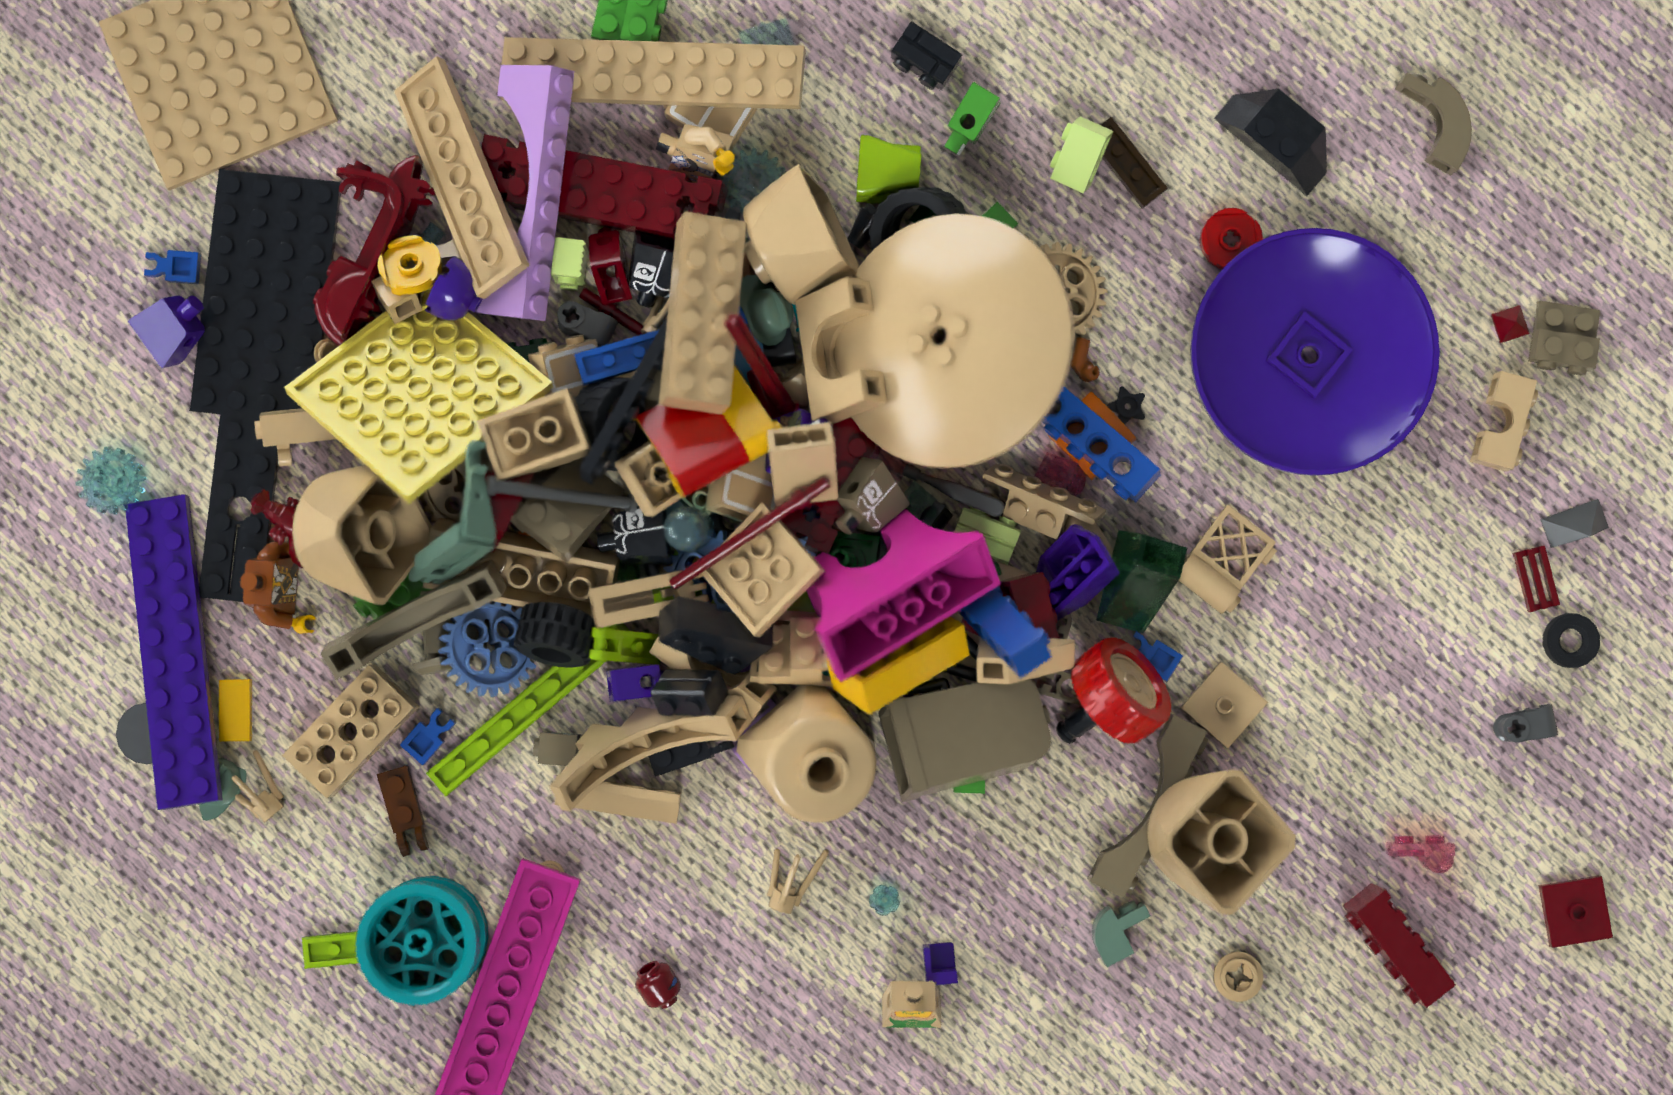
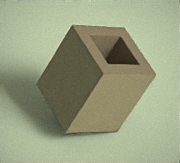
(555, 748)

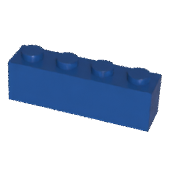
(1008, 631)

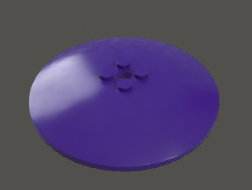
(1370, 342)

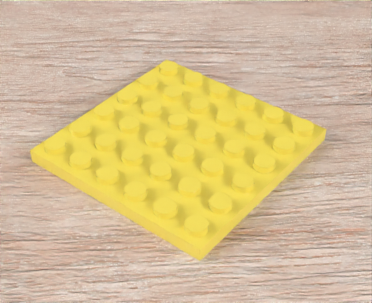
(414, 393)

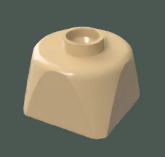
(797, 237)
(358, 533)
(793, 736)
(1217, 838)

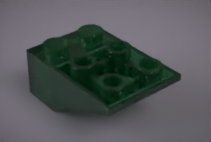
(1145, 579)

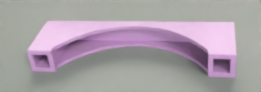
(542, 105)

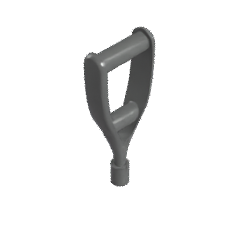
(959, 492)

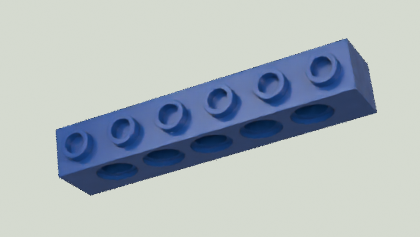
(1129, 485)

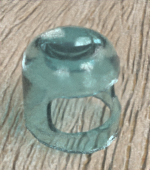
(688, 529)

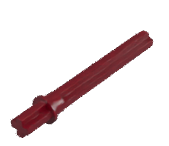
(760, 365)

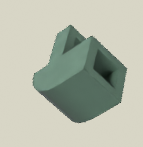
(1109, 931)

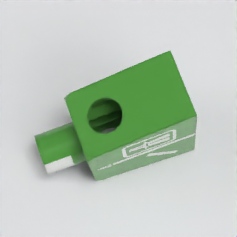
(982, 106)

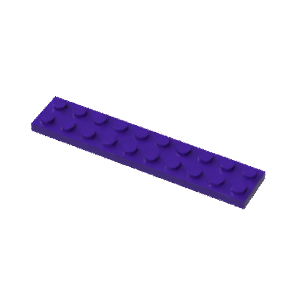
(173, 653)

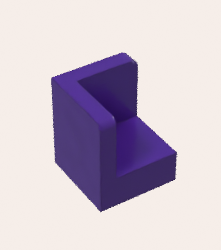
(940, 963)

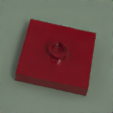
(1575, 911)

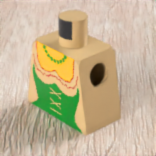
(911, 1005)

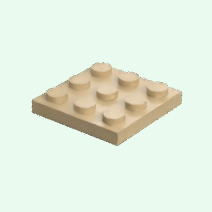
(764, 574)

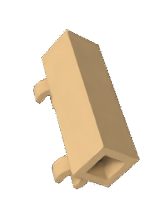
(288, 428)

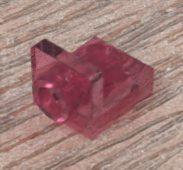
(1061, 473)

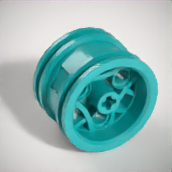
(396, 978)

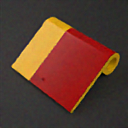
(707, 445)

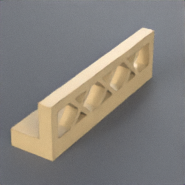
(633, 801)

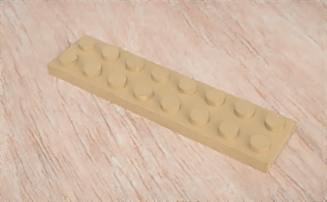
(461, 178)

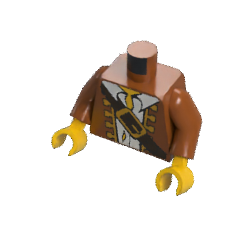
(272, 588)

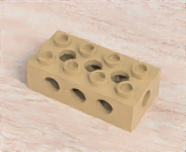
(330, 729)

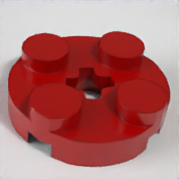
(1217, 228)

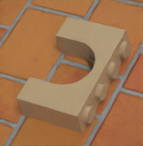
(820, 322)

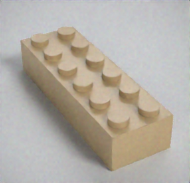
(701, 296)
(538, 574)

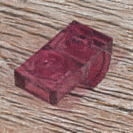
(1408, 847)

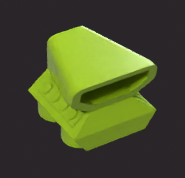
(886, 169)

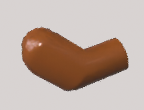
(1081, 364)

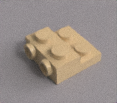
(794, 654)

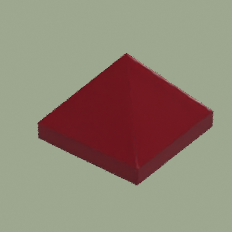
(1510, 324)

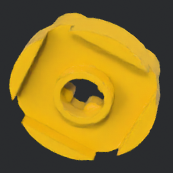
(412, 280)

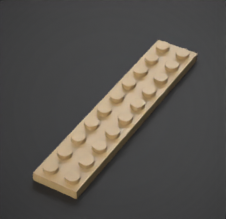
(670, 71)

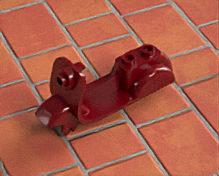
(348, 294)

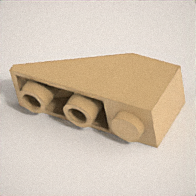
(995, 671)

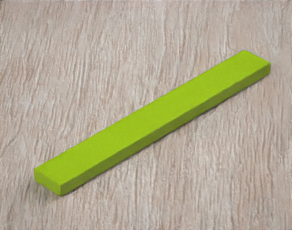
(511, 722)

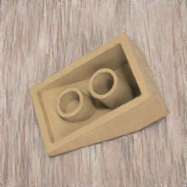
(535, 435)

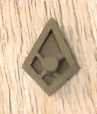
(433, 664)

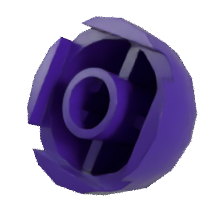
(453, 293)

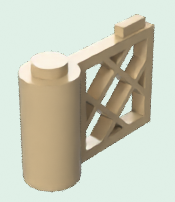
(1212, 581)

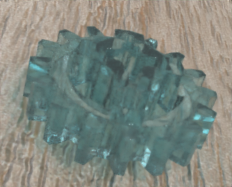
(741, 186)
(97, 476)

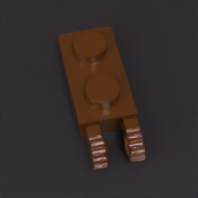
(402, 807)

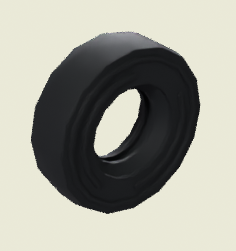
(1589, 635)

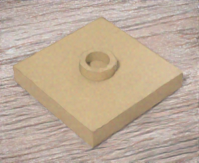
(1224, 705)

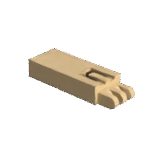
(634, 598)

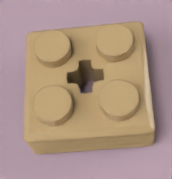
(638, 474)

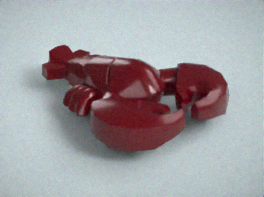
(281, 516)

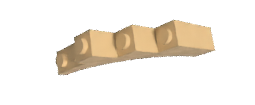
(646, 732)

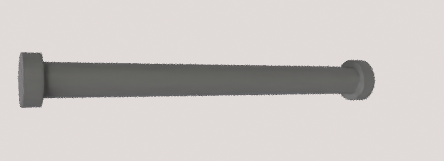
(560, 494)

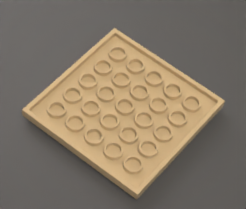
(216, 81)

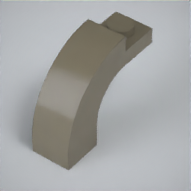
(1450, 116)

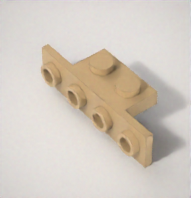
(1040, 505)

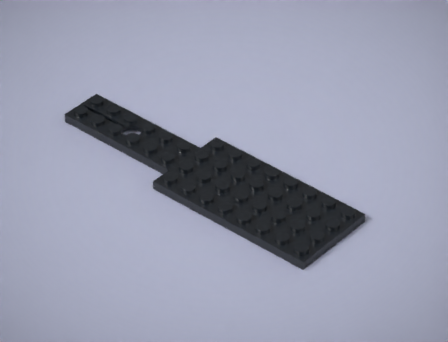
(260, 334)

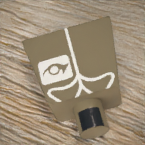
(869, 497)

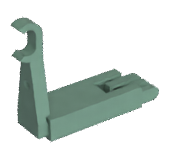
(466, 540)

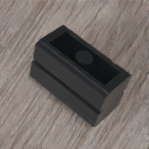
(925, 56)
(689, 692)

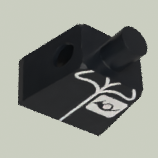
(651, 267)
(637, 538)

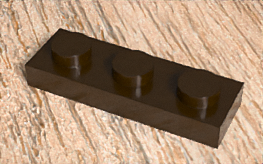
(1131, 167)

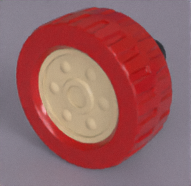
(1116, 693)

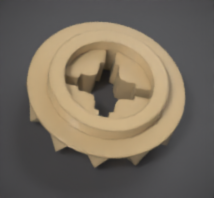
(1244, 989)

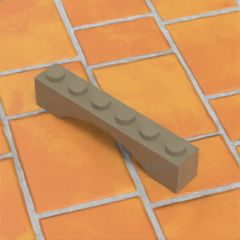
(400, 624)
(1118, 864)

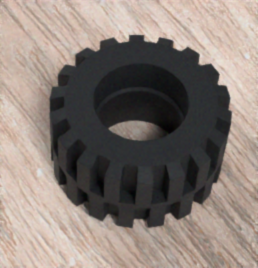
(555, 634)

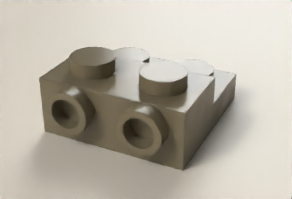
(1565, 337)

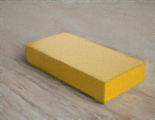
(235, 710)

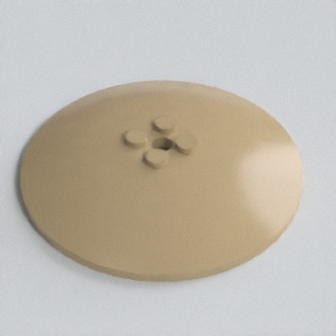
(1002, 348)

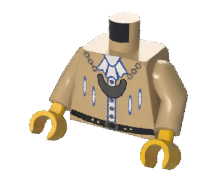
(698, 152)

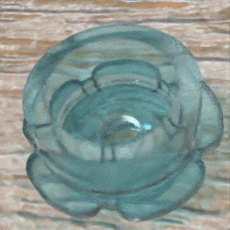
(876, 900)

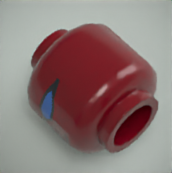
(657, 984)

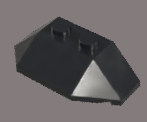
(1279, 135)

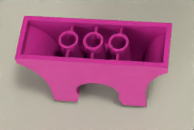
(900, 596)

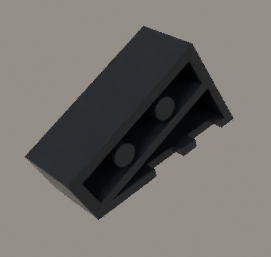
(711, 634)

